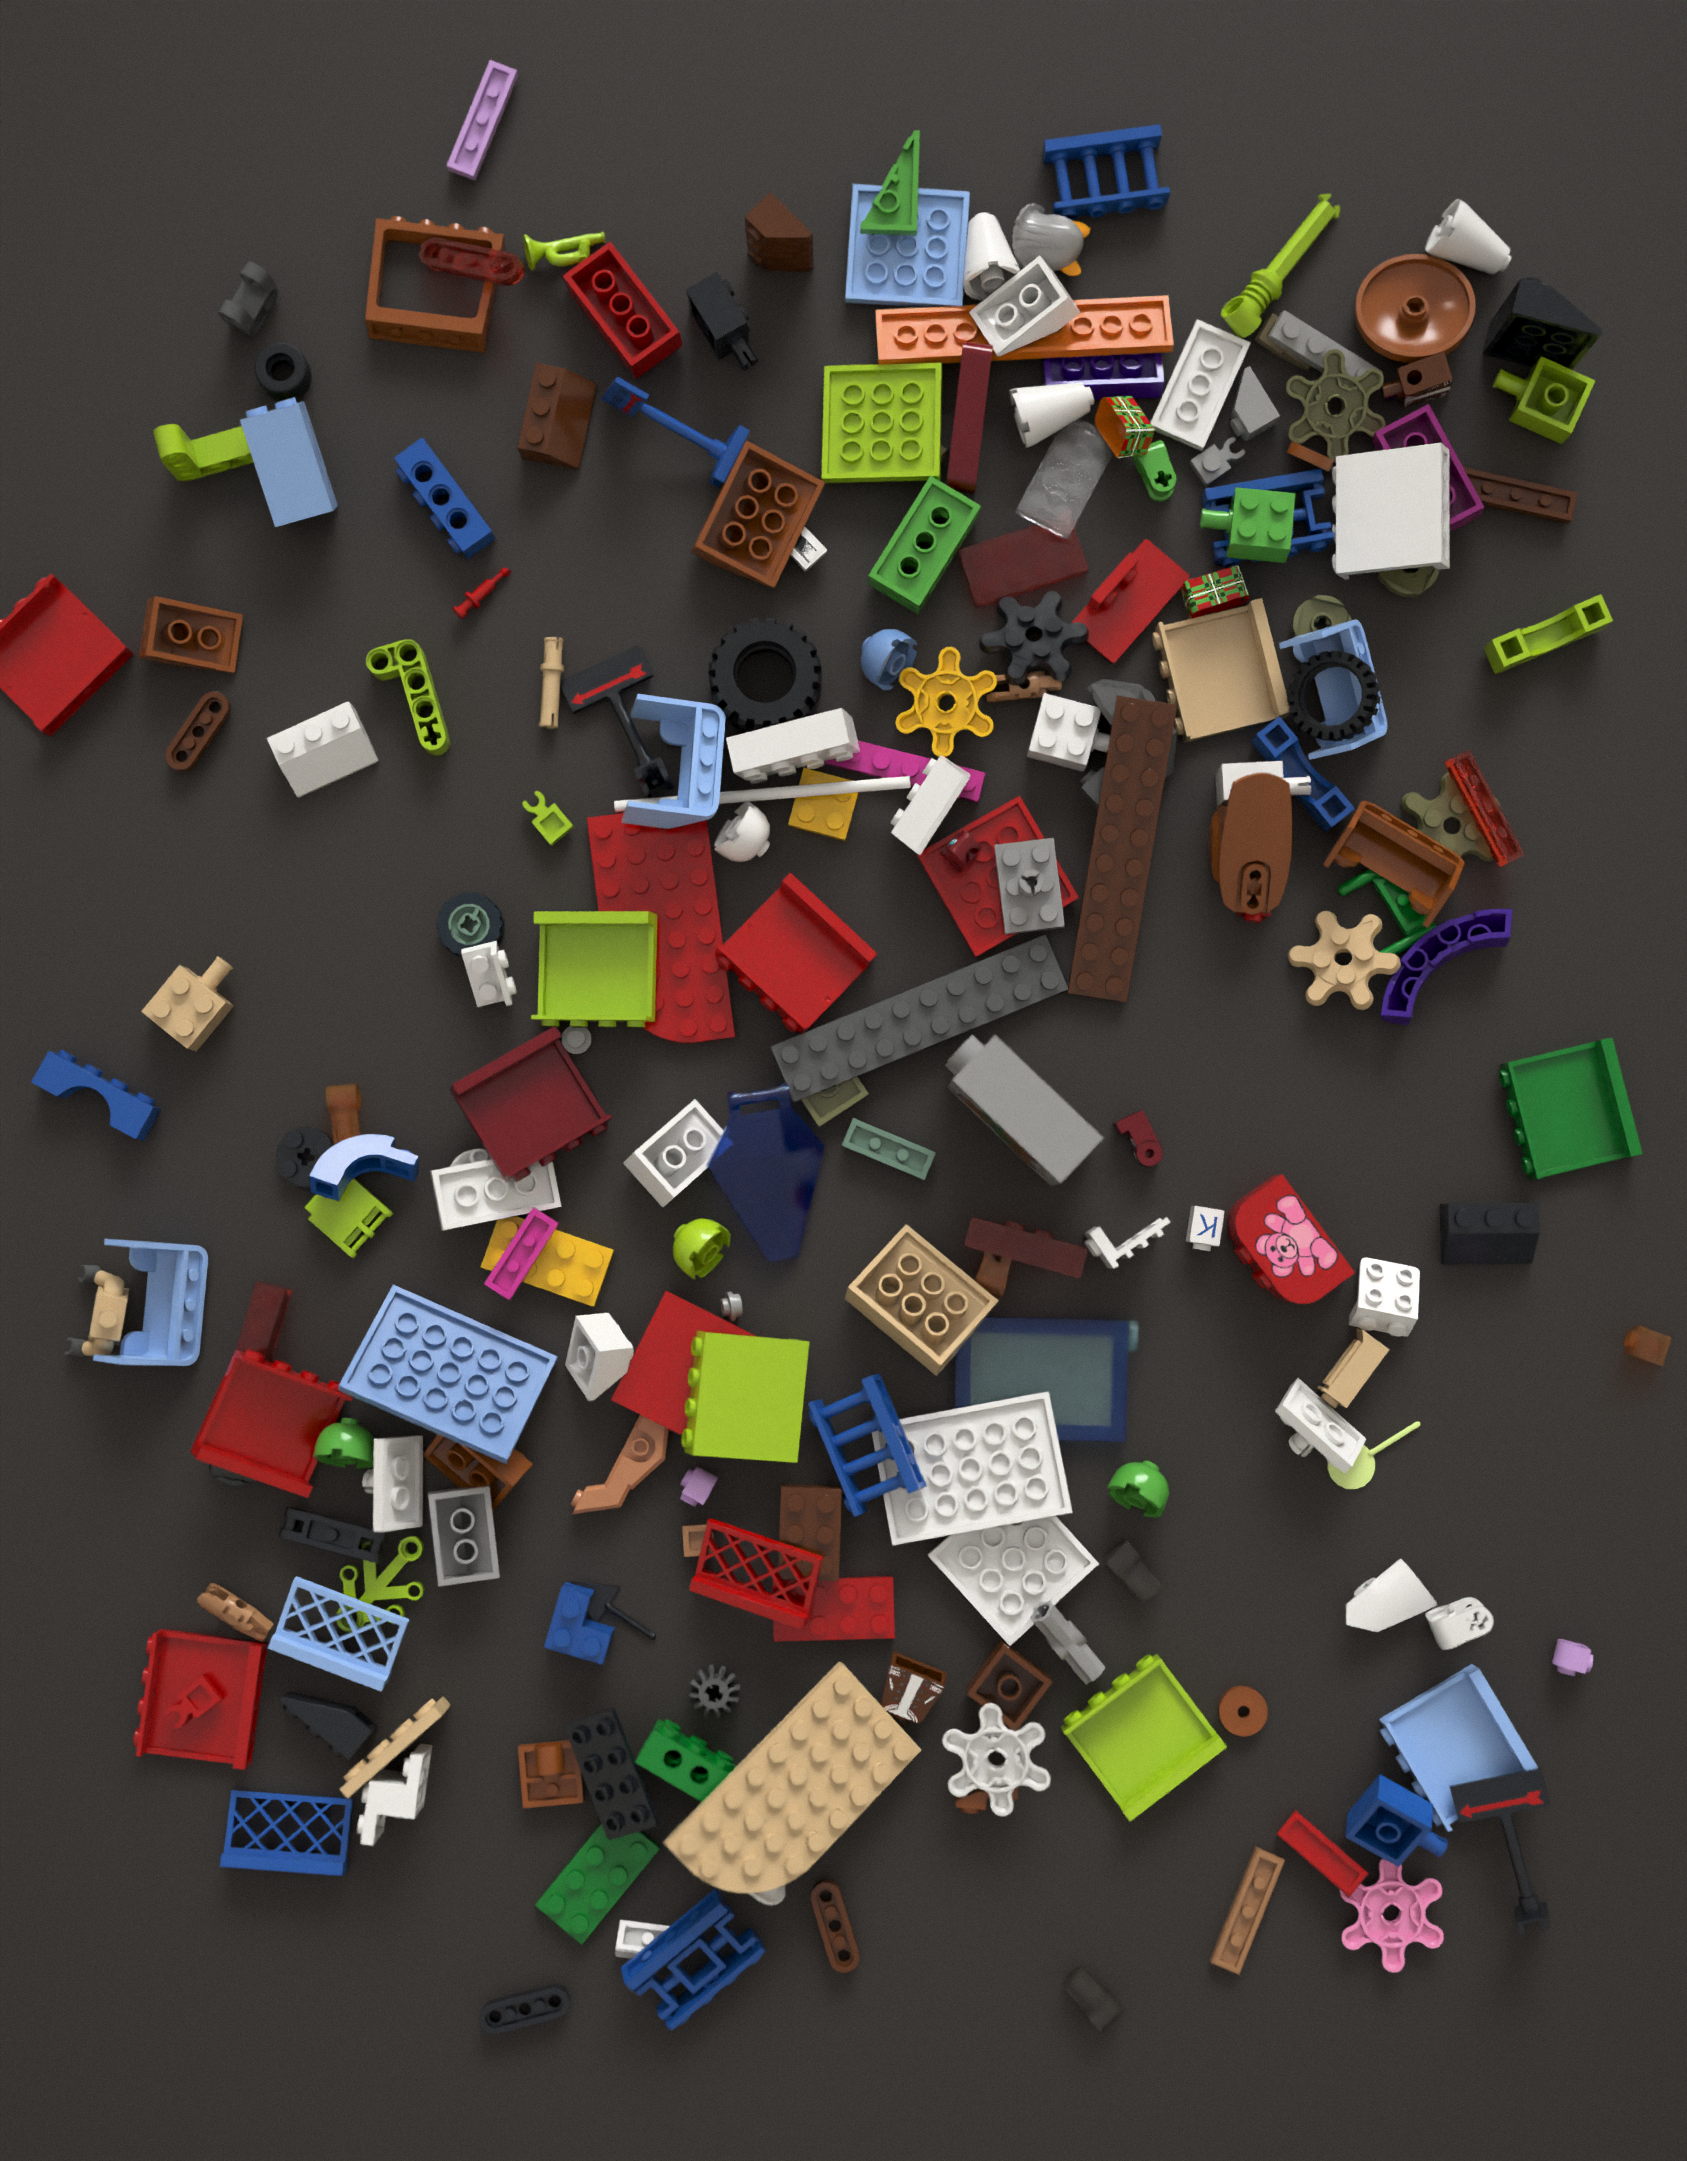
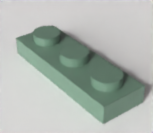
(888, 1149)

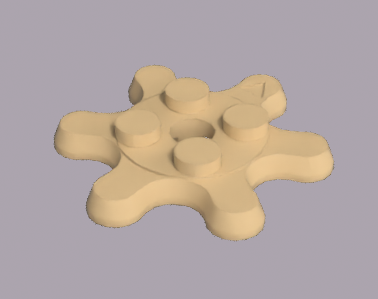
(1352, 977)

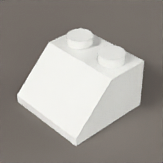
(597, 1353)

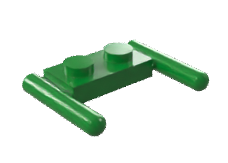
(1398, 905)

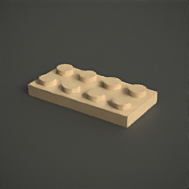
(388, 1750)

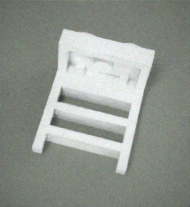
(1099, 1244)

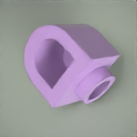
(697, 1486)
(1572, 1657)

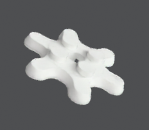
(996, 1779)

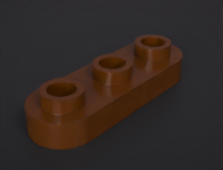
(200, 717)
(835, 1939)

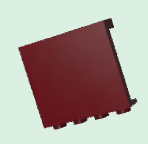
(529, 1105)

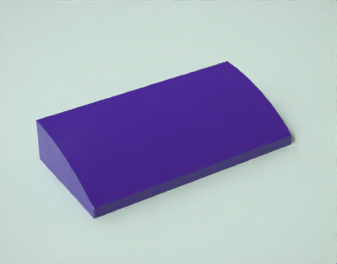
(1109, 374)

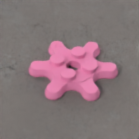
(1406, 1928)

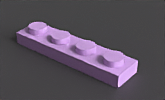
(482, 120)

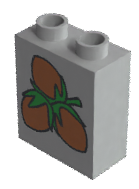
(1021, 1108)

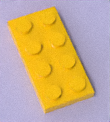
(565, 1265)

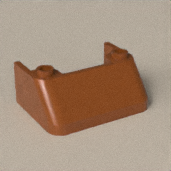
(1400, 856)

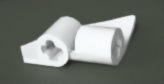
(1388, 1599)

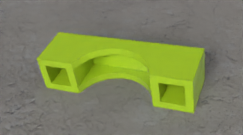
(1548, 635)

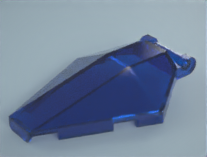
(768, 1170)

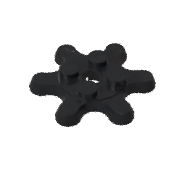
(1025, 654)

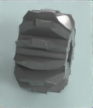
(704, 1694)

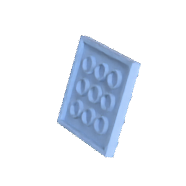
(909, 268)

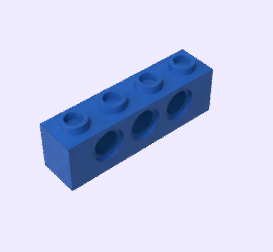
(420, 459)

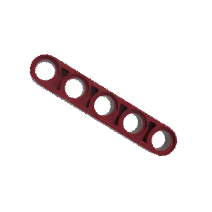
(969, 416)

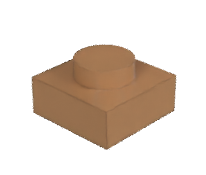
(693, 1539)

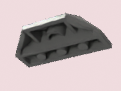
(1104, 695)

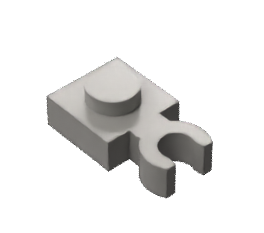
(1214, 463)

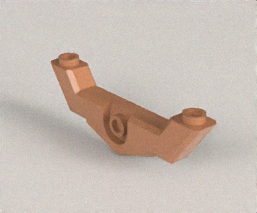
(639, 1457)

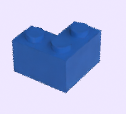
(571, 1630)

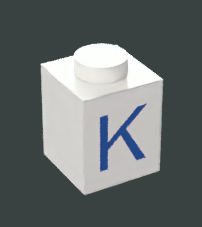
(1204, 1227)

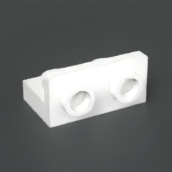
(488, 975)

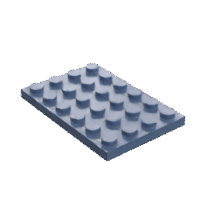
(448, 1373)

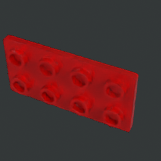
(1130, 599)

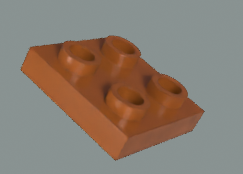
(550, 1774)

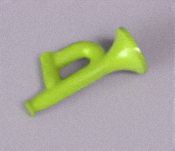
(536, 250)

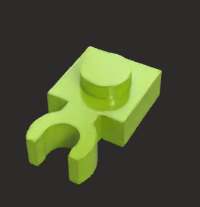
(550, 820)

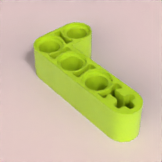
(416, 698)

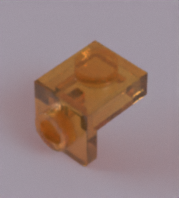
(1647, 1345)

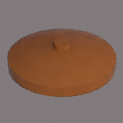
(1414, 307)

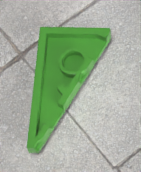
(897, 203)

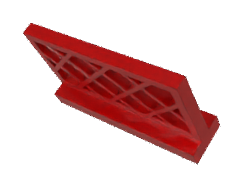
(750, 1597)

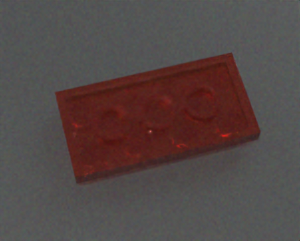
(1020, 563)

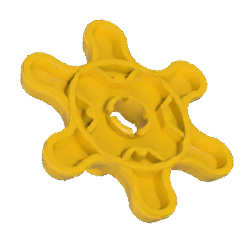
(943, 682)

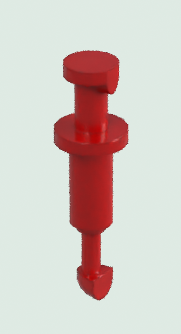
(479, 593)

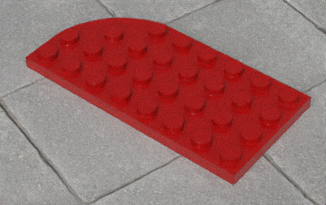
(675, 878)

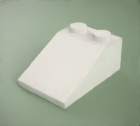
(1025, 308)
(675, 1153)

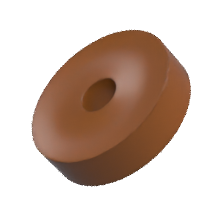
(1310, 456)
(1249, 1723)

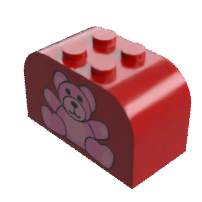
(1285, 1244)

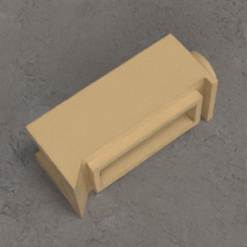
(1352, 1370)

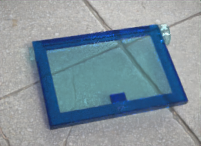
(1073, 1359)

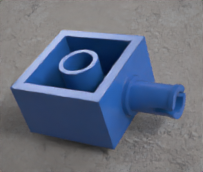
(1393, 1822)

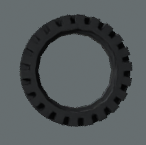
(1308, 672)

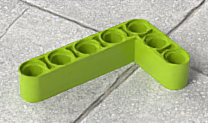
(201, 456)

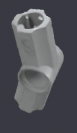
(1067, 1641)

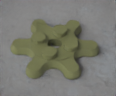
(1352, 393)
(1448, 804)

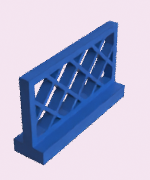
(287, 1860)

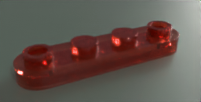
(471, 261)

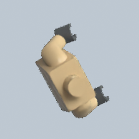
(107, 1314)

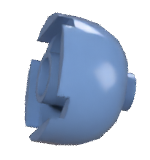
(886, 656)

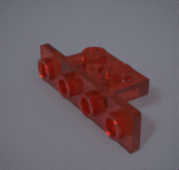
(1022, 1246)

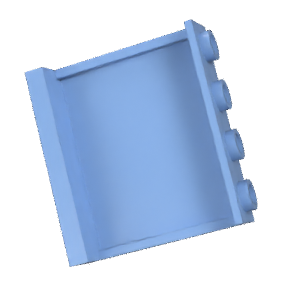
(1454, 1738)

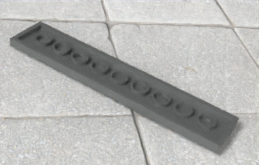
(919, 1018)

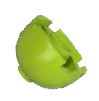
(698, 1246)

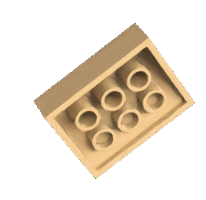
(920, 1299)

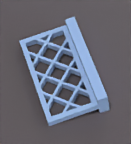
(334, 1658)

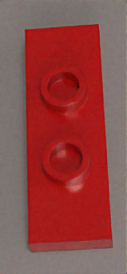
(1322, 1853)

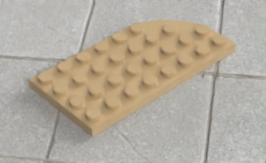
(795, 1789)

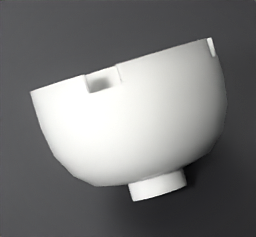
(744, 835)

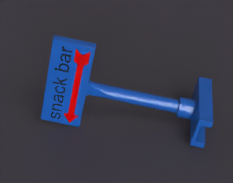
(631, 399)

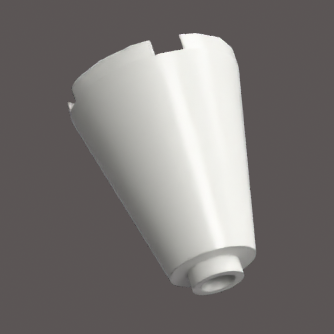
(1468, 241)
(987, 257)
(1048, 409)

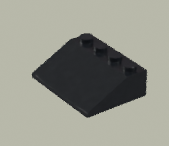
(1537, 324)

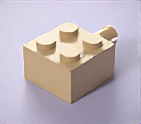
(190, 1004)

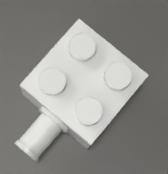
(1066, 733)
(1233, 771)

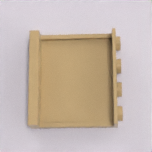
(1221, 671)

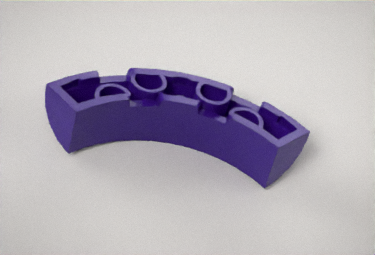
(1436, 948)

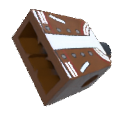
(1431, 379)
(911, 1689)

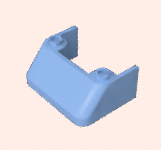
(1338, 686)
(700, 733)
(171, 1304)

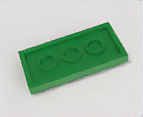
(595, 1880)

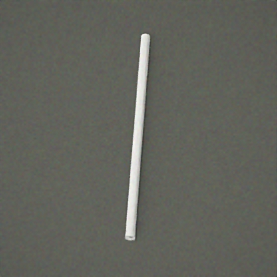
(793, 791)

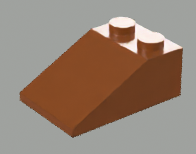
(190, 635)

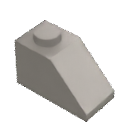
(1252, 408)

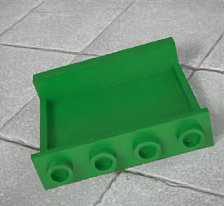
(1570, 1109)

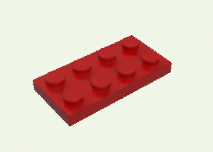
(844, 1610)

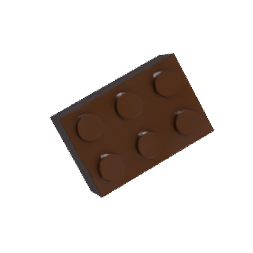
(812, 1523)

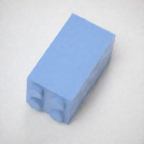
(288, 462)

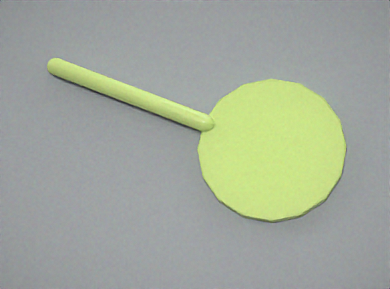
(1364, 1465)

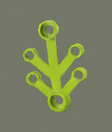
(376, 1587)

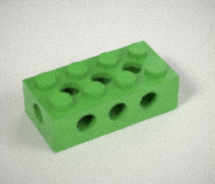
(918, 526)

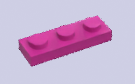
(521, 1253)

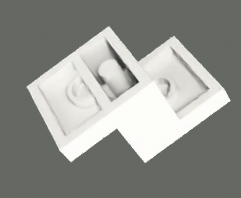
(395, 1794)

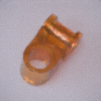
(993, 1274)

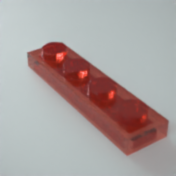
(1484, 808)

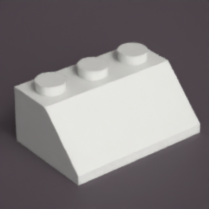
(323, 749)
(929, 803)

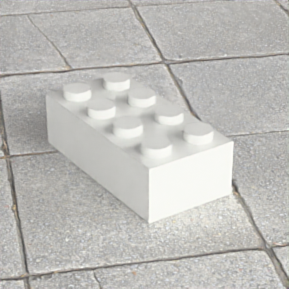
(793, 745)

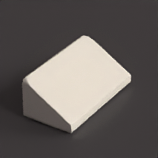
(635, 1936)

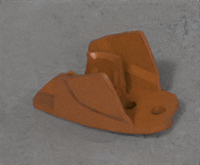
(1252, 836)

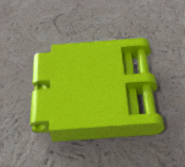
(349, 1217)

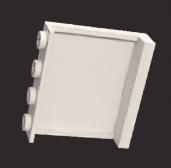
(1392, 510)

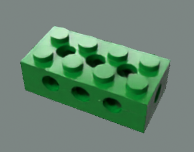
(681, 1770)

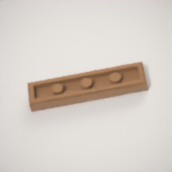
(1247, 1910)

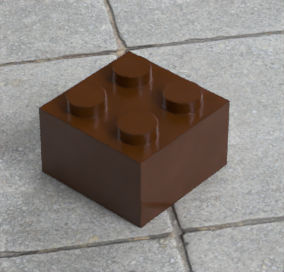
(1009, 1683)

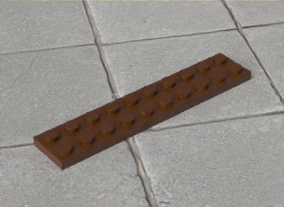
(1121, 848)

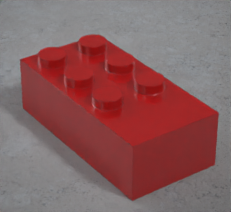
(622, 310)

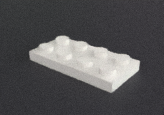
(1199, 385)
(479, 1193)

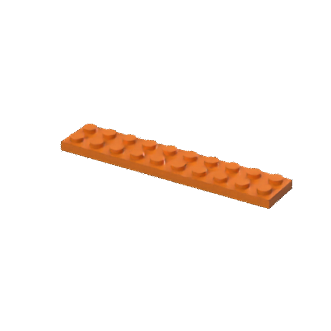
(1100, 329)

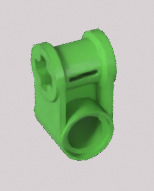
(1156, 467)

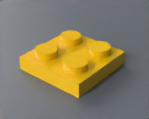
(825, 813)

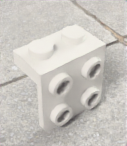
(1386, 1297)

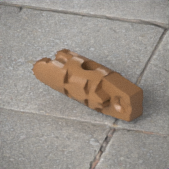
(1037, 683)
(235, 1612)

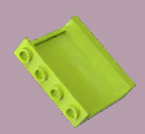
(596, 967)
(745, 1397)
(1142, 1736)

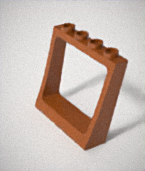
(422, 327)

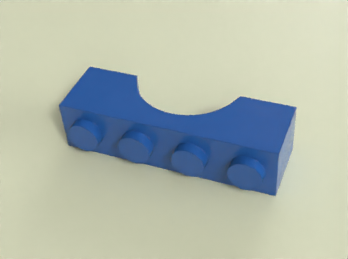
(1326, 801)
(128, 1112)

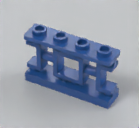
(1308, 481)
(677, 1944)

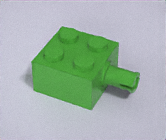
(1256, 524)

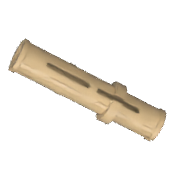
(551, 682)

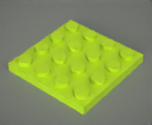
(882, 422)

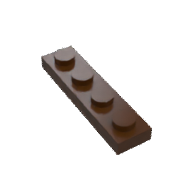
(1523, 496)

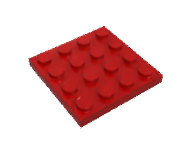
(974, 894)

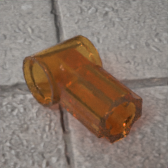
(343, 1104)

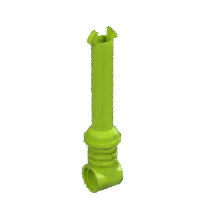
(1265, 285)

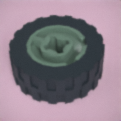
(469, 922)

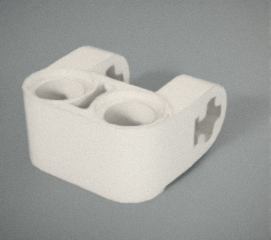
(1456, 1624)

